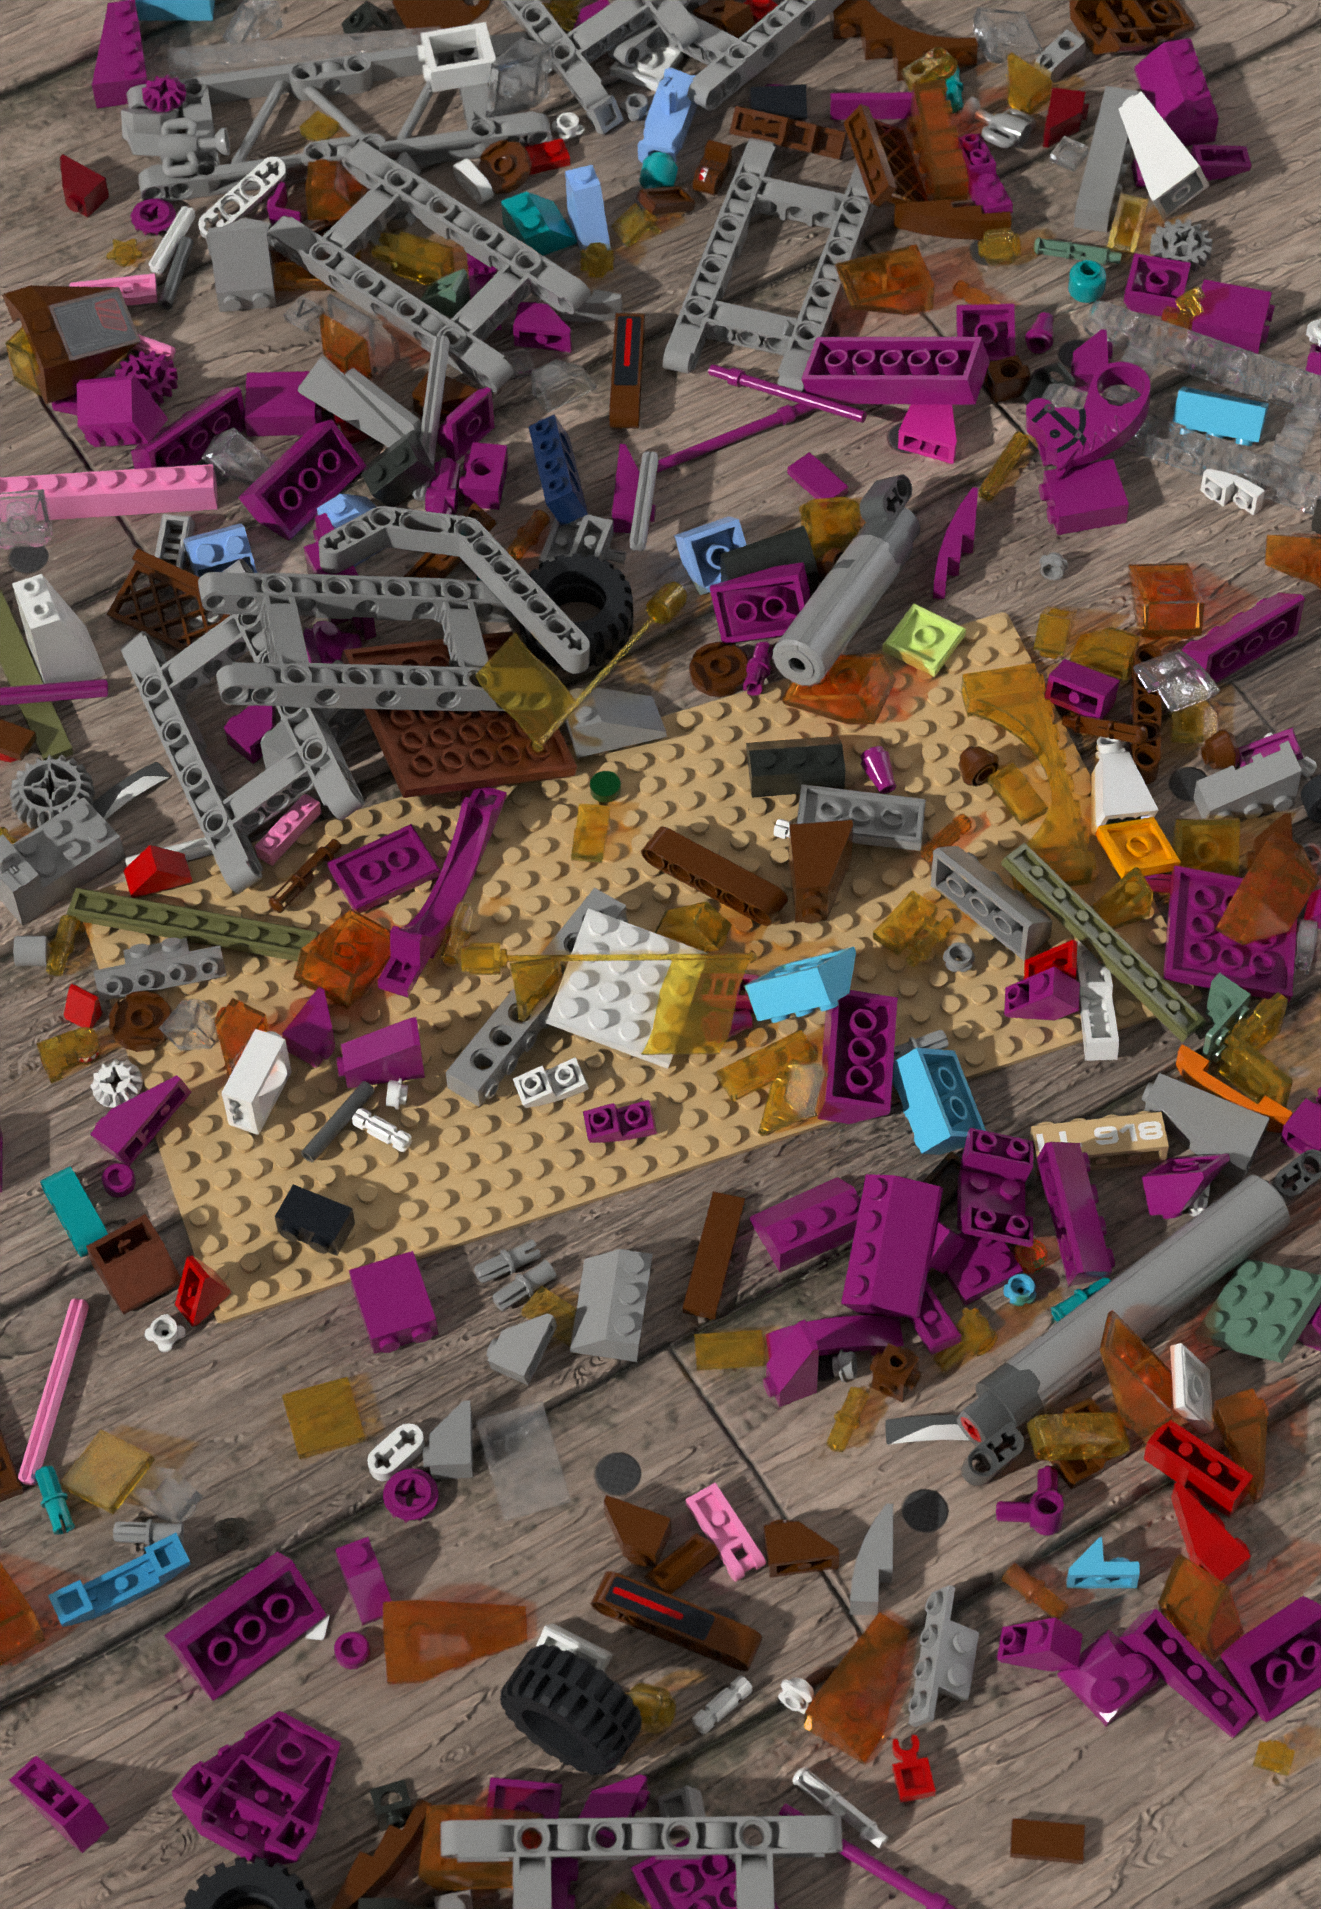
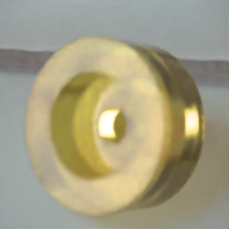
(1191, 300)

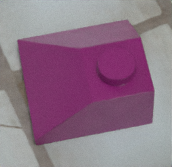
(1180, 1182)

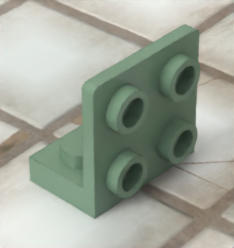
(1225, 1007)

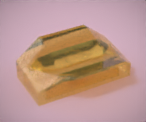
(1193, 723)

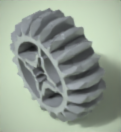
(34, 787)

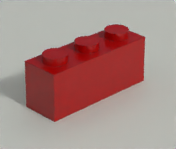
(1198, 1467)

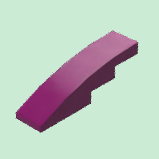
(1214, 160)
(957, 539)

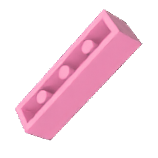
(288, 829)

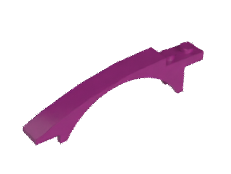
(422, 937)

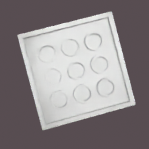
(614, 999)

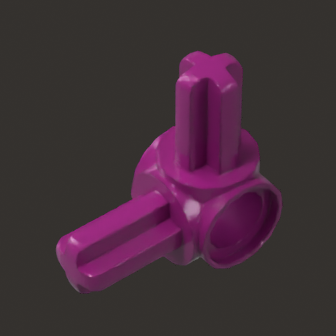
(1044, 1500)

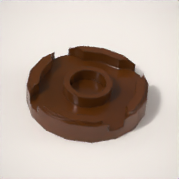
(505, 166)
(718, 669)
(137, 1021)

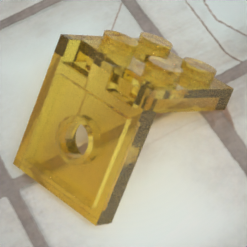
(1243, 1061)

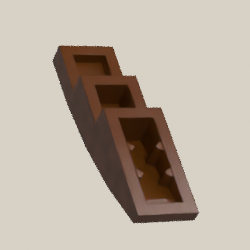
(789, 133)
(942, 220)
(373, 1873)

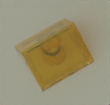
(1208, 844)

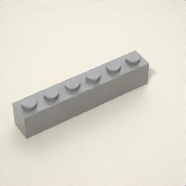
(1104, 164)

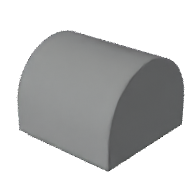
(31, 951)

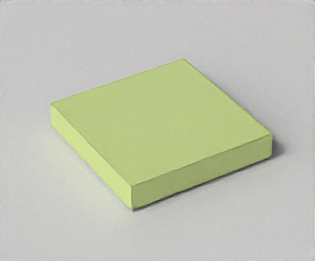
(924, 640)

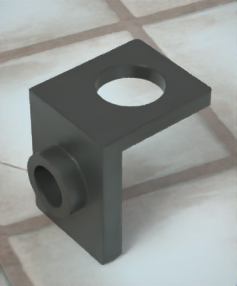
(365, 17)
(1041, 379)
(395, 1813)

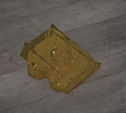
(830, 523)
(792, 1096)

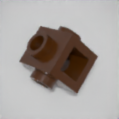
(895, 1372)

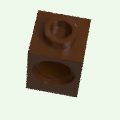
(1006, 378)

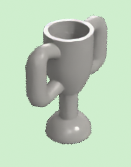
(1004, 128)
(186, 146)

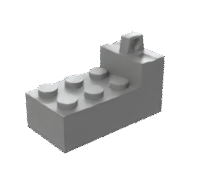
(56, 860)

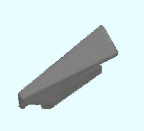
(358, 402)

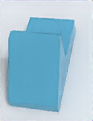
(1093, 1572)

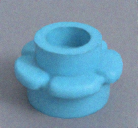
(1023, 1282)

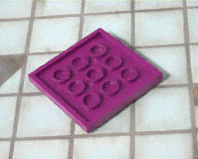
(1199, 952)

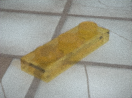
(763, 1065)

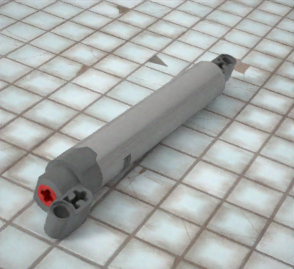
(1141, 1296)

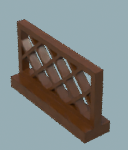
(882, 161)
(167, 576)

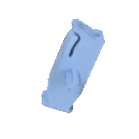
(668, 116)

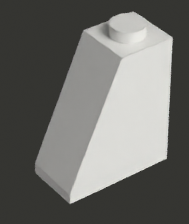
(1118, 792)

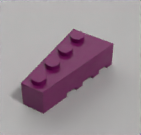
(120, 56)

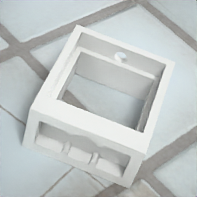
(462, 73)
(256, 1081)

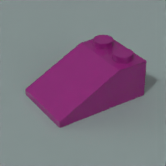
(760, 602)

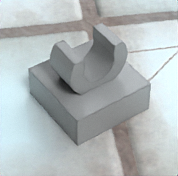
(604, 114)

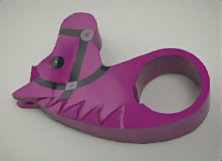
(1098, 428)

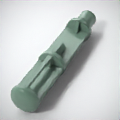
(1076, 251)

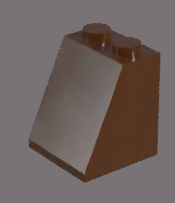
(818, 866)

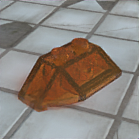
(1270, 892)

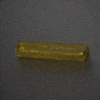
(1003, 466)

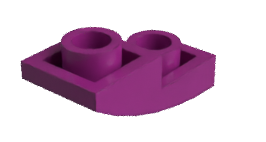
(619, 1124)

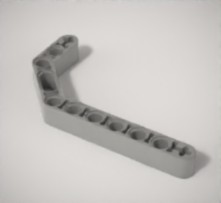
(479, 550)

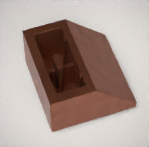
(133, 1264)

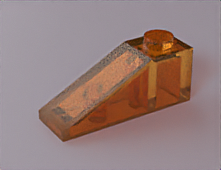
(1243, 1428)

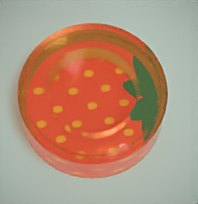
(1031, 1258)

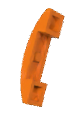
(1194, 1072)

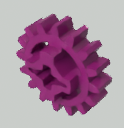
(153, 372)

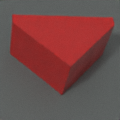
(156, 871)
(1062, 957)
(199, 1291)

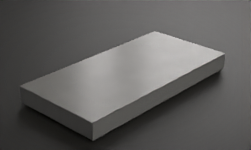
(876, 817)

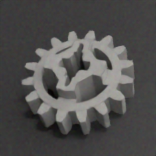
(1182, 243)

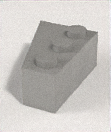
(1251, 790)

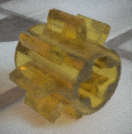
(597, 260)

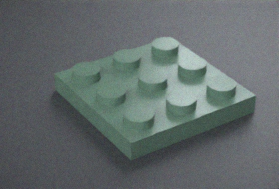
(1261, 1310)

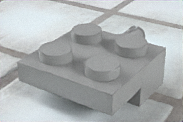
(584, 536)

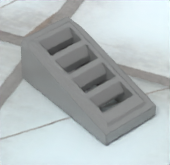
(169, 523)

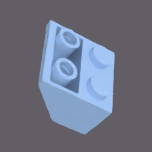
(218, 550)

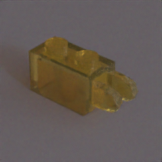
(415, 257)

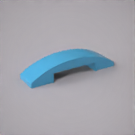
(121, 1585)

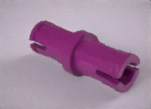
(758, 668)

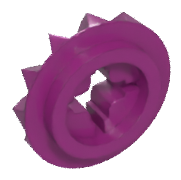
(171, 99)
(148, 209)
(401, 1484)

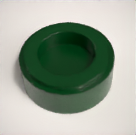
(605, 786)

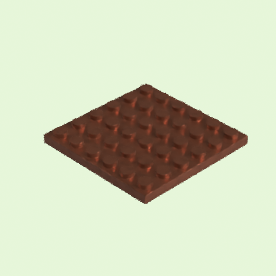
(455, 749)

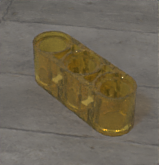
(1078, 1436)

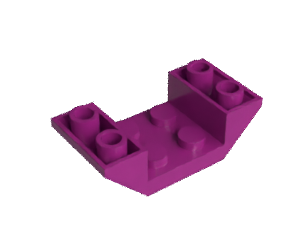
(994, 1187)

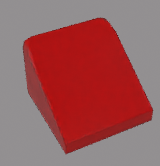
(82, 1007)

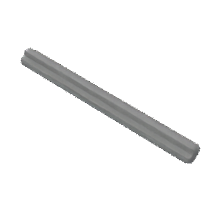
(433, 404)

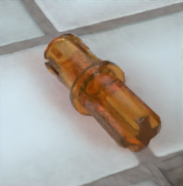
(528, 534)
(1034, 1591)

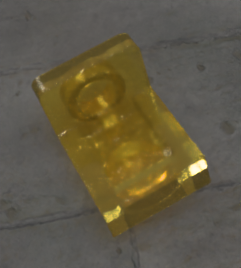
(634, 224)

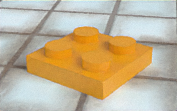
(1138, 845)

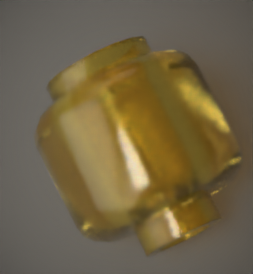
(1000, 246)
(654, 1706)

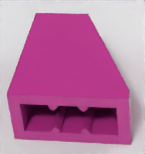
(929, 432)

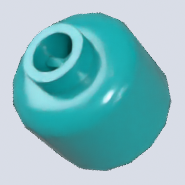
(658, 171)
(1087, 281)

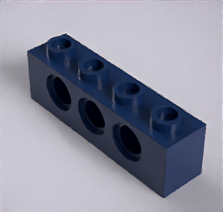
(558, 470)

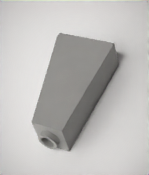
(1208, 1123)

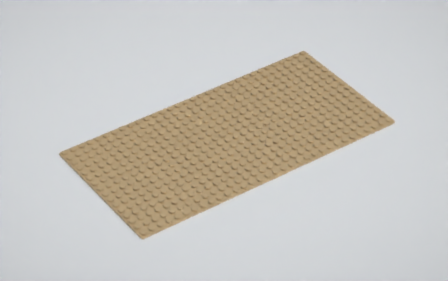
(513, 1165)

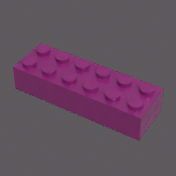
(897, 370)

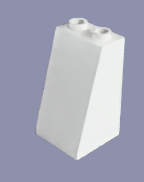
(1164, 162)
(55, 634)

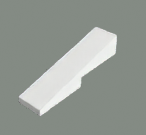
(1096, 1007)

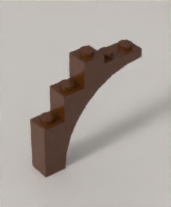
(887, 39)

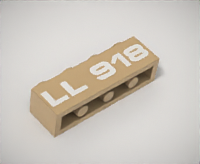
(1108, 1140)

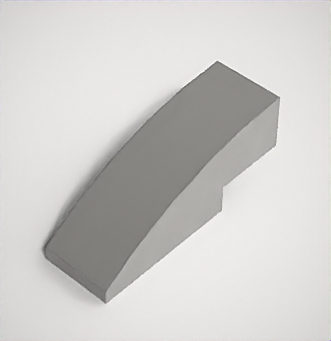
(873, 1564)

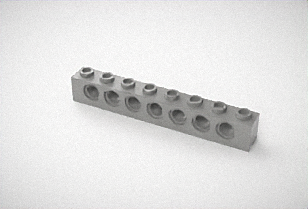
(478, 1084)

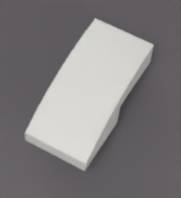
(1226, 487)
(550, 1085)

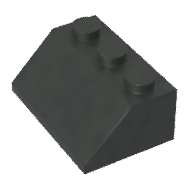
(774, 551)
(786, 764)

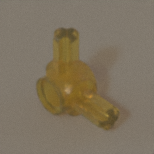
(976, 1340)

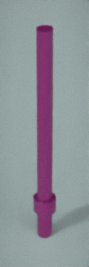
(739, 378)
(783, 415)
(884, 1872)

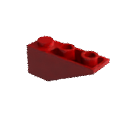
(1207, 1539)

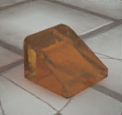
(1176, 317)

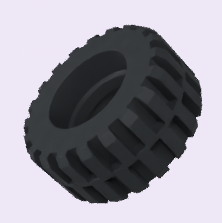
(593, 583)
(571, 1709)
(249, 1885)

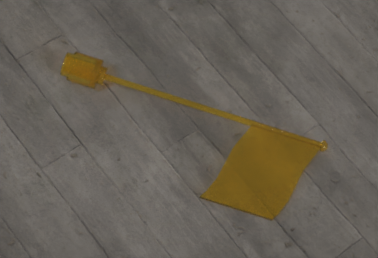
(536, 694)
(692, 1005)

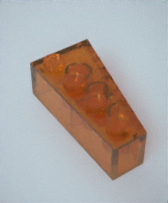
(937, 142)

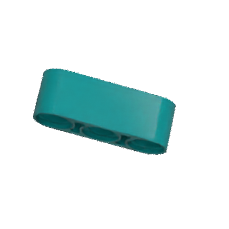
(73, 1209)

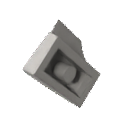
(143, 127)

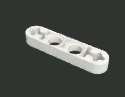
(239, 195)

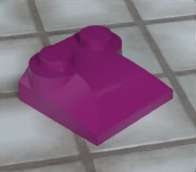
(1155, 284)
(992, 323)
(467, 424)
(326, 642)
(1109, 1677)

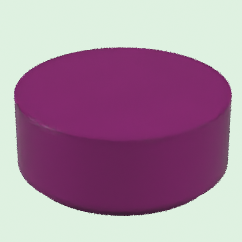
(118, 1180)
(352, 1650)

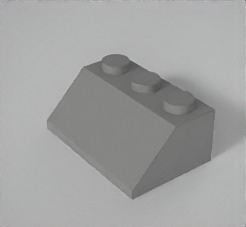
(612, 1305)

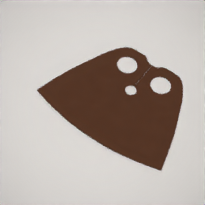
(438, 12)

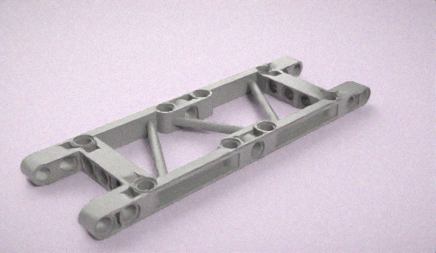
(331, 77)

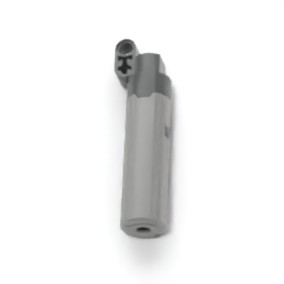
(852, 585)

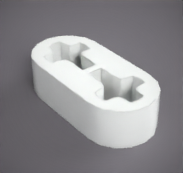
(473, 181)
(391, 1446)

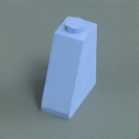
(586, 207)

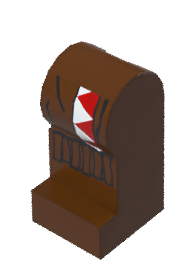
(713, 168)

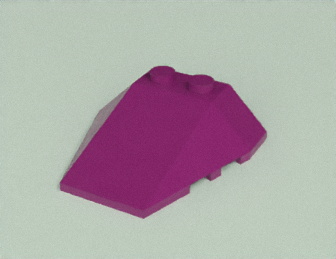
(263, 1790)

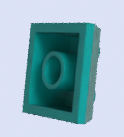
(536, 223)

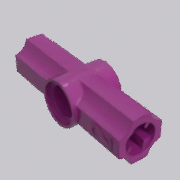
(443, 493)

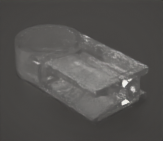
(1305, 945)

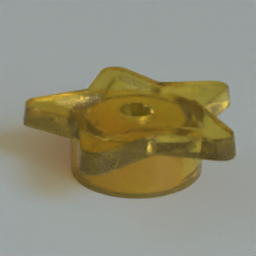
(124, 259)

